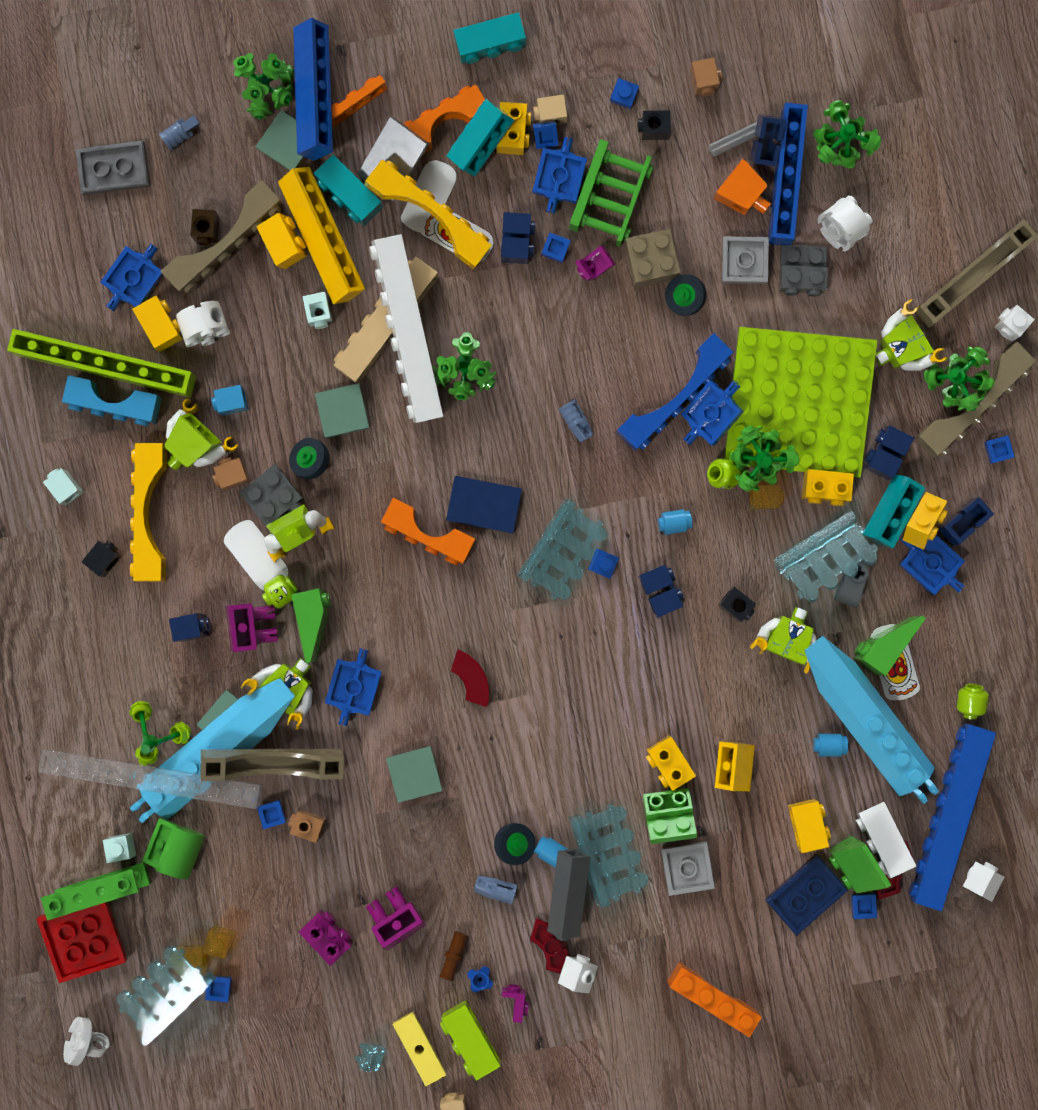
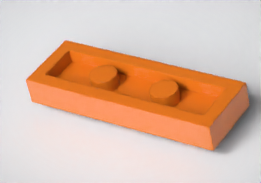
(357, 99)

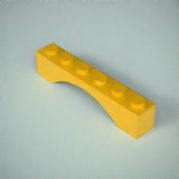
(390, 184)
(150, 464)

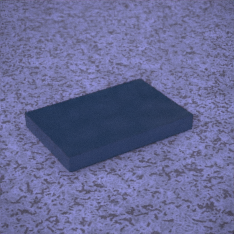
(483, 504)
(806, 894)

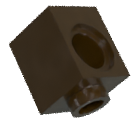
(202, 217)

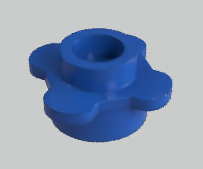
(477, 985)

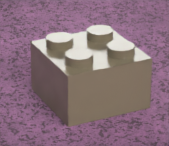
(651, 258)

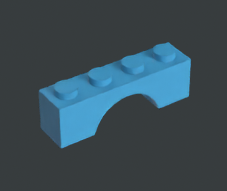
(140, 406)

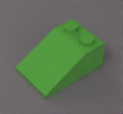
(311, 617)
(883, 649)
(858, 866)

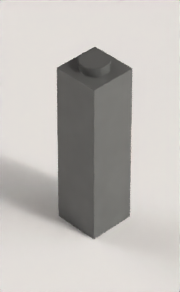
(568, 894)

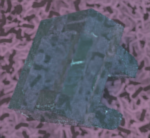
(371, 1057)

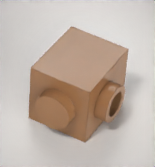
(705, 77)
(230, 473)
(306, 825)

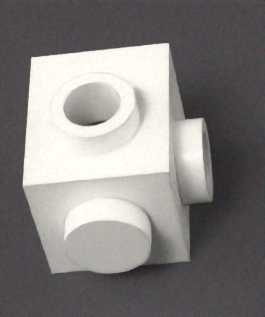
(1013, 323)
(983, 880)
(578, 974)

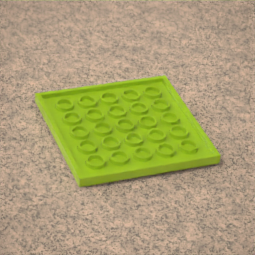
(807, 390)

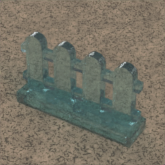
(826, 538)
(552, 557)
(605, 867)
(175, 990)

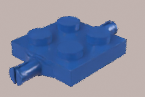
(559, 175)
(132, 277)
(712, 413)
(933, 565)
(353, 687)

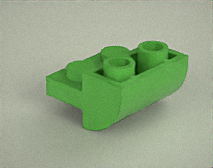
(669, 816)
(173, 849)

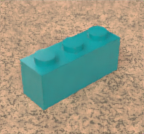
(490, 38)
(480, 137)
(347, 191)
(894, 511)

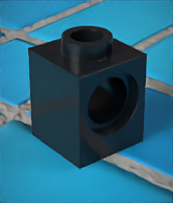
(661, 117)
(102, 558)
(727, 605)

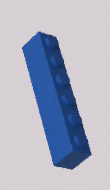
(313, 89)
(788, 176)

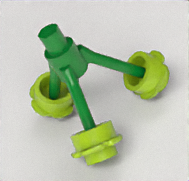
(148, 751)

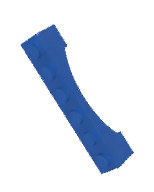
(638, 429)

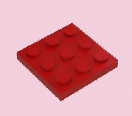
(82, 942)

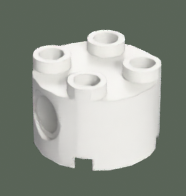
(844, 223)
(202, 323)

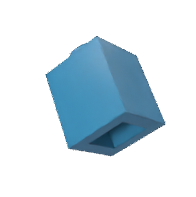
(230, 400)

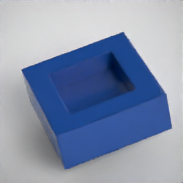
(624, 93)
(545, 134)
(555, 247)
(999, 449)
(603, 563)
(271, 814)
(863, 906)
(219, 989)

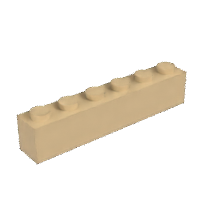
(375, 336)

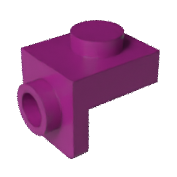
(595, 264)
(520, 1004)

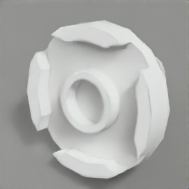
(82, 1042)

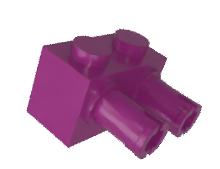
(241, 626)
(398, 926)
(326, 937)

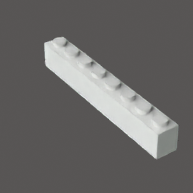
(406, 327)

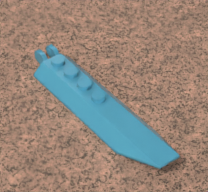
(870, 719)
(236, 728)

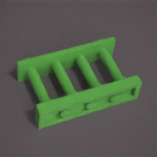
(596, 176)
(96, 891)

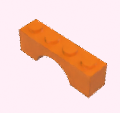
(459, 107)
(401, 519)
(713, 1000)

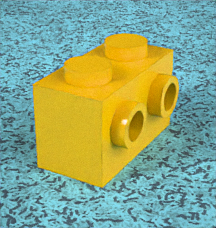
(515, 138)
(282, 240)
(157, 323)
(827, 486)
(924, 521)
(670, 763)
(734, 766)
(809, 825)

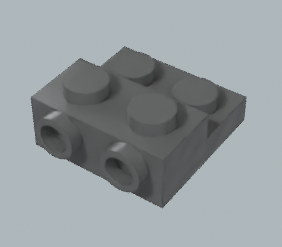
(803, 270)
(271, 495)

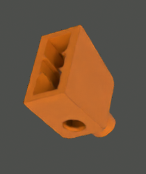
(743, 190)

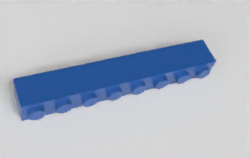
(952, 816)

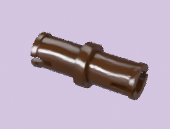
(453, 956)

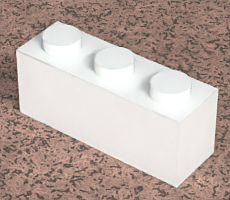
(885, 840)

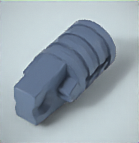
(179, 132)
(576, 420)
(495, 889)

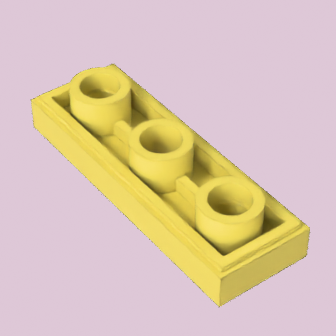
(425, 1061)

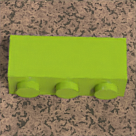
(470, 1040)

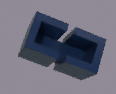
(764, 150)
(516, 237)
(889, 449)
(971, 515)
(658, 579)
(190, 627)

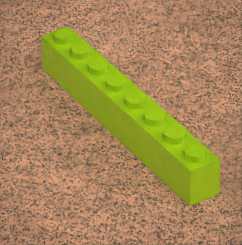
(101, 363)

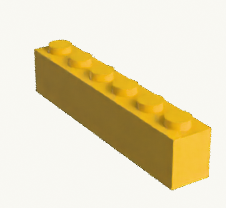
(321, 235)

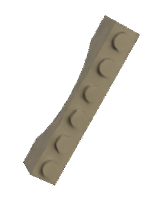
(188, 270)
(976, 273)
(1007, 368)
(235, 763)

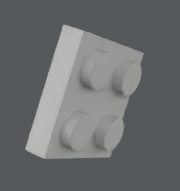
(745, 260)
(687, 868)

